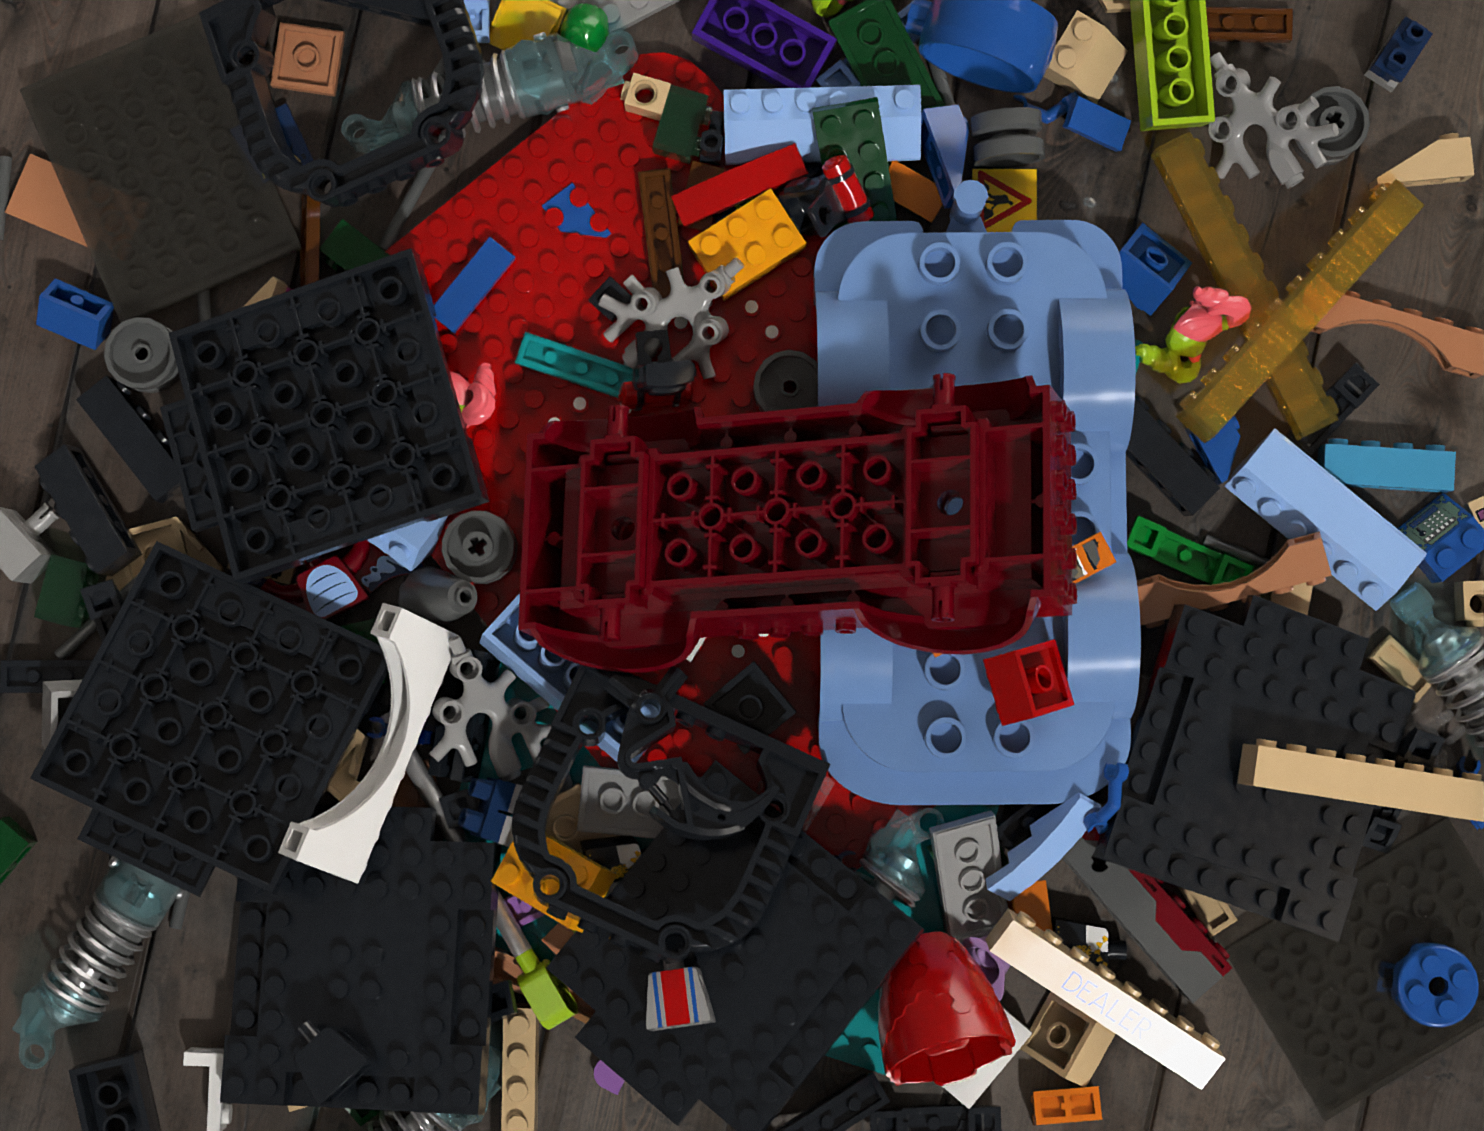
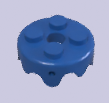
(1412, 981)

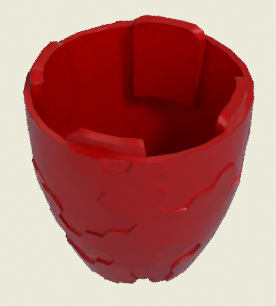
(939, 1015)

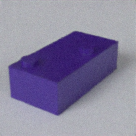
(765, 41)

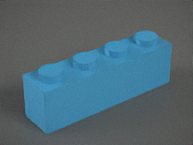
(1389, 467)

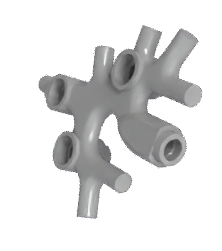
(1279, 125)
(681, 302)
(487, 698)

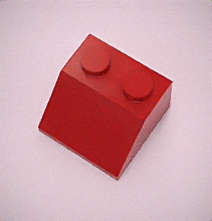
(1028, 682)

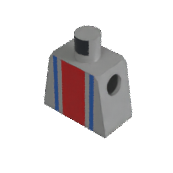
(677, 998)

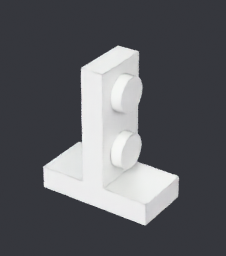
(218, 1113)

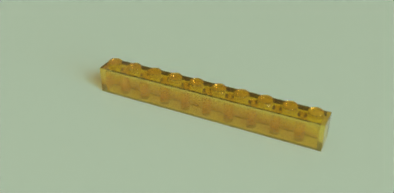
(1240, 272)
(1299, 311)

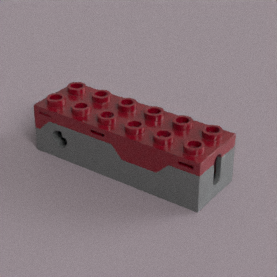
(1152, 920)

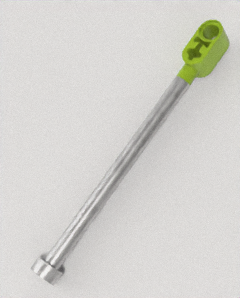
(543, 990)

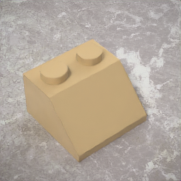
(1085, 58)
(1067, 1040)

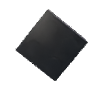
(752, 701)

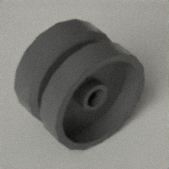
(1350, 115)
(1007, 137)
(126, 355)
(783, 368)
(464, 535)

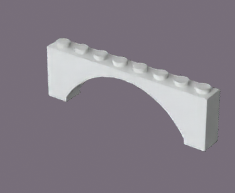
(346, 833)

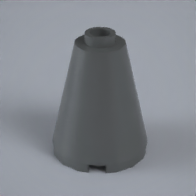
(436, 595)

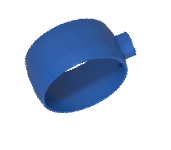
(986, 41)

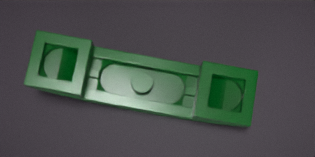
(1183, 554)

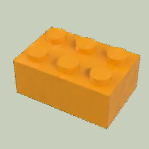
(756, 234)
(516, 880)

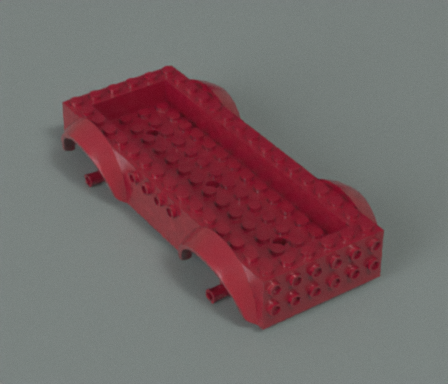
(858, 535)

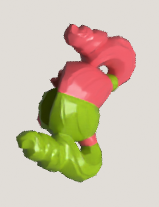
(1192, 330)
(476, 399)

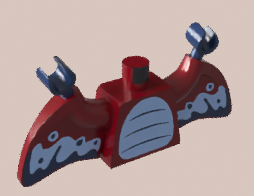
(335, 583)

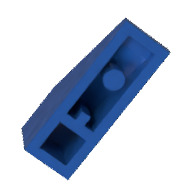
(944, 146)

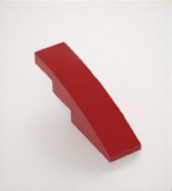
(739, 185)

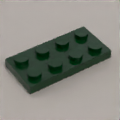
(882, 49)
(857, 132)

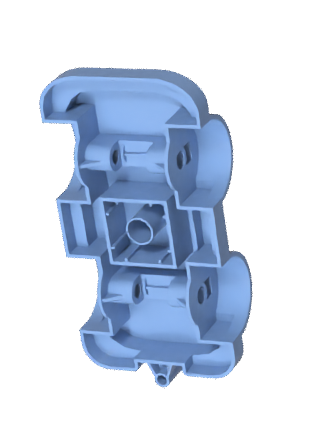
(988, 311)

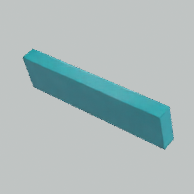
(572, 365)

